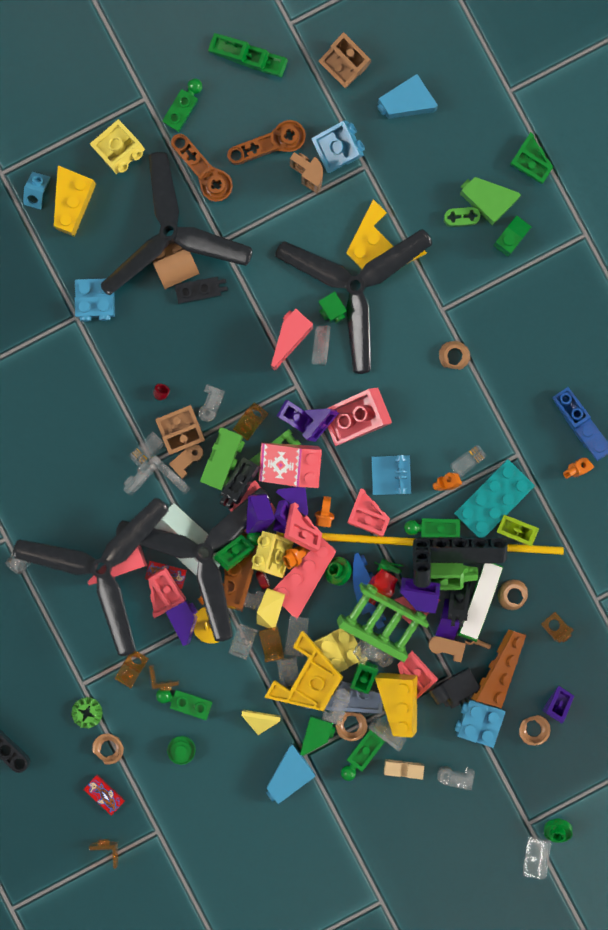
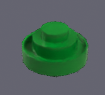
(338, 571)
(181, 750)
(558, 830)

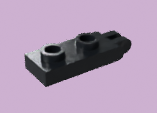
(200, 290)
(239, 483)
(459, 604)

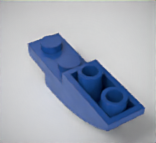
(581, 423)
(360, 575)

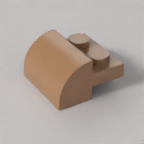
(345, 60)
(311, 172)
(175, 265)
(180, 429)

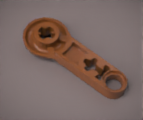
(272, 142)
(204, 171)

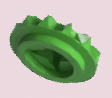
(83, 704)

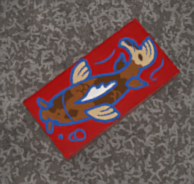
(177, 573)
(104, 794)

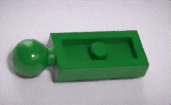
(183, 105)
(434, 527)
(237, 550)
(185, 703)
(362, 755)

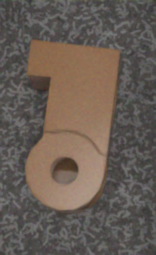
(186, 458)
(440, 644)

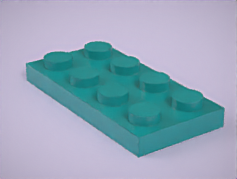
(494, 499)

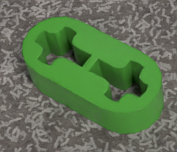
(462, 221)

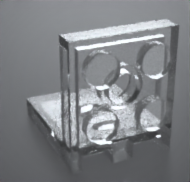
(146, 469)

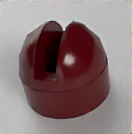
(161, 391)

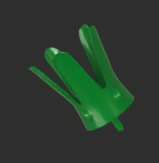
(384, 564)

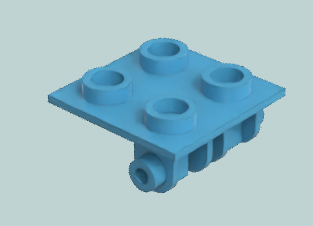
(391, 475)

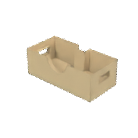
(403, 769)

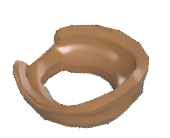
(443, 354)
(504, 589)
(354, 735)
(542, 737)
(112, 758)

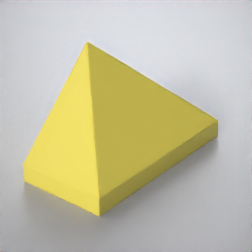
(270, 608)
(260, 721)

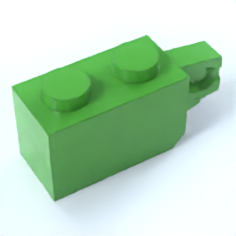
(452, 575)

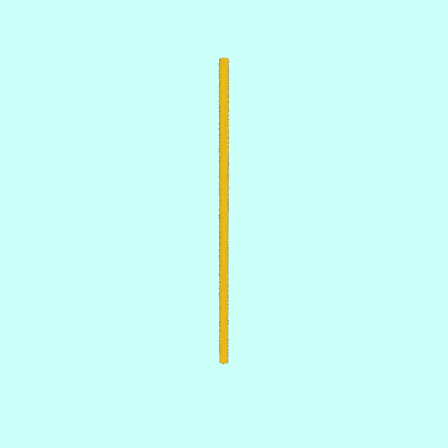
(409, 542)

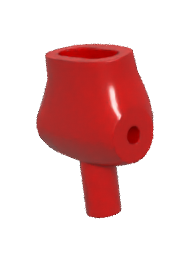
(384, 583)

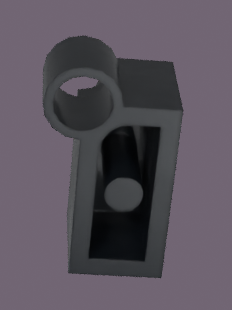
(455, 689)

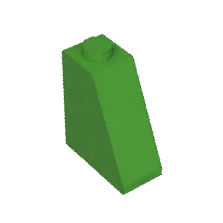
(488, 198)

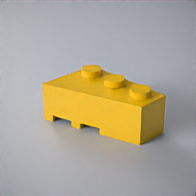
(71, 200)
(399, 701)

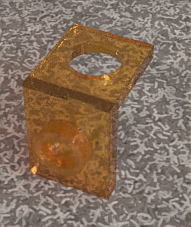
(249, 421)
(562, 633)
(271, 644)
(129, 670)
(164, 686)
(105, 844)

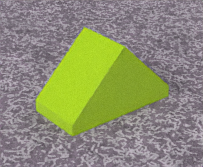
(517, 530)

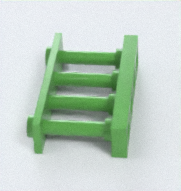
(382, 640)

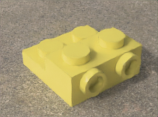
(118, 147)
(270, 553)
(338, 648)

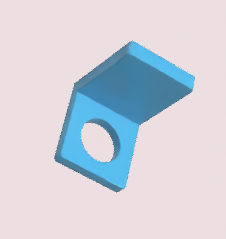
(35, 186)

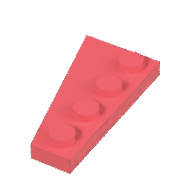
(302, 580)

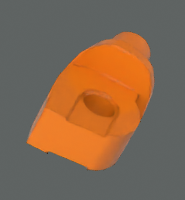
(576, 470)
(447, 482)
(324, 517)
(294, 556)

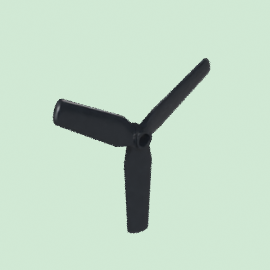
(188, 238)
(372, 274)
(81, 563)
(208, 573)

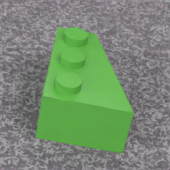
(222, 459)

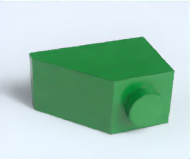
(512, 236)
(364, 676)
(316, 734)

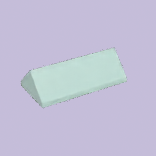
(180, 523)

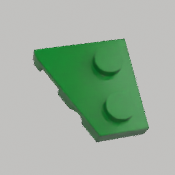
(532, 160)

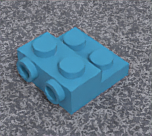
(338, 146)
(92, 301)
(479, 723)

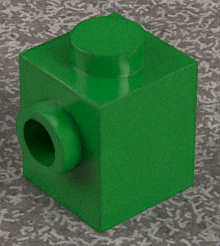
(332, 308)

